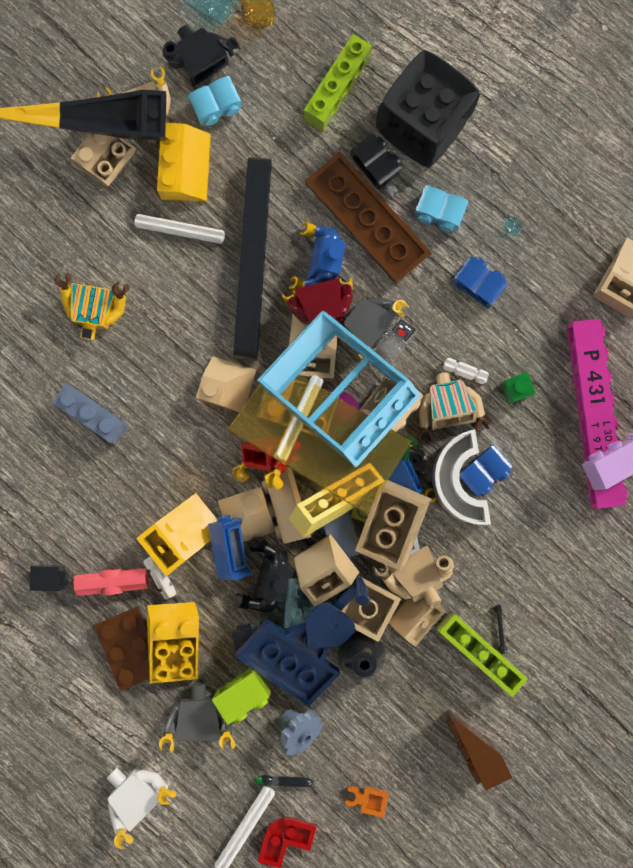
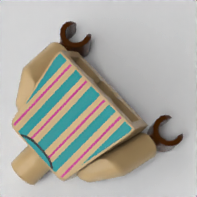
(450, 405)

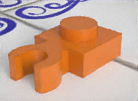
(372, 800)

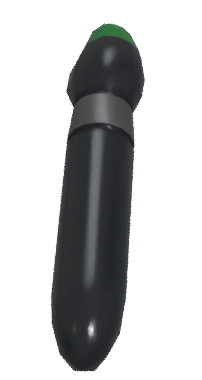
(267, 780)

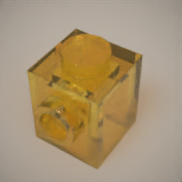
(258, 12)

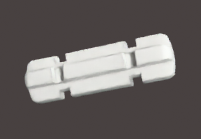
(465, 371)
(160, 579)

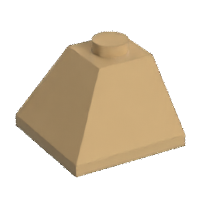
(226, 384)
(252, 509)

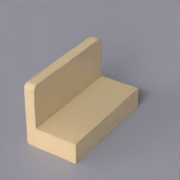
(415, 619)

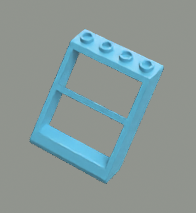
(300, 355)

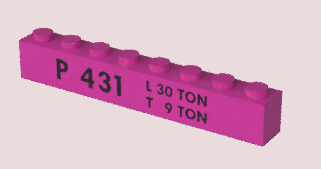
(594, 401)

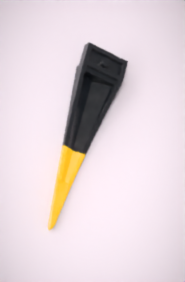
(126, 115)

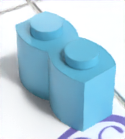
(215, 101)
(440, 208)

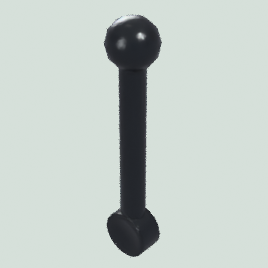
(502, 648)

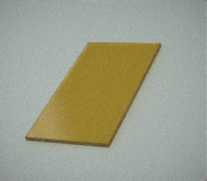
(266, 423)

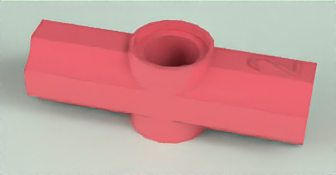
(111, 582)

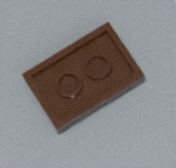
(125, 647)

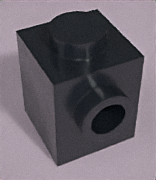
(48, 577)

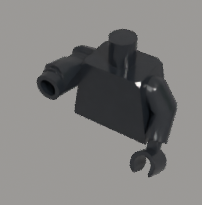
(199, 53)

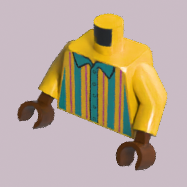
(91, 305)

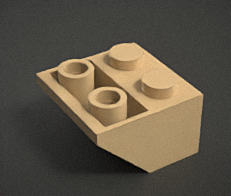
(102, 157)
(324, 570)

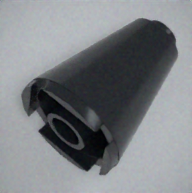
(361, 648)

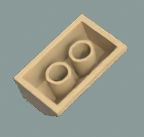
(283, 505)

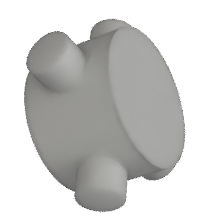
(389, 190)

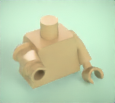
(418, 577)

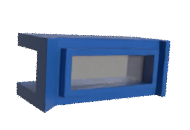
(228, 548)

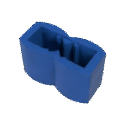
(480, 282)
(485, 471)

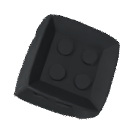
(426, 108)

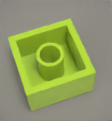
(241, 695)

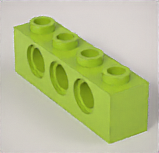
(337, 83)
(481, 653)

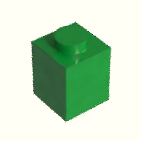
(517, 388)

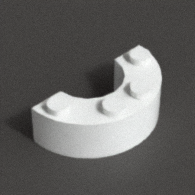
(447, 484)

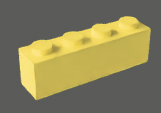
(317, 512)

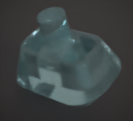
(513, 225)

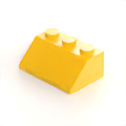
(184, 164)

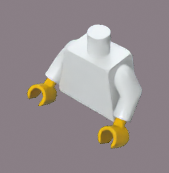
(134, 799)

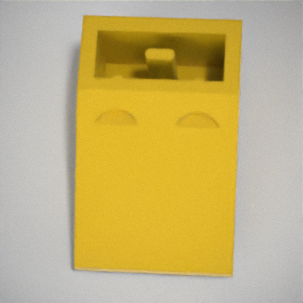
(178, 534)
(172, 642)

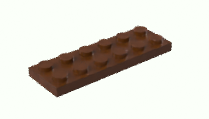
(367, 218)

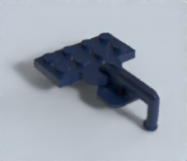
(297, 656)

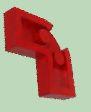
(282, 833)

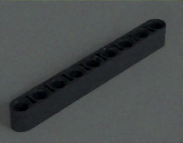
(252, 259)

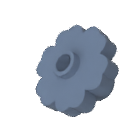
(298, 730)

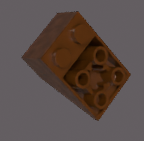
(485, 760)

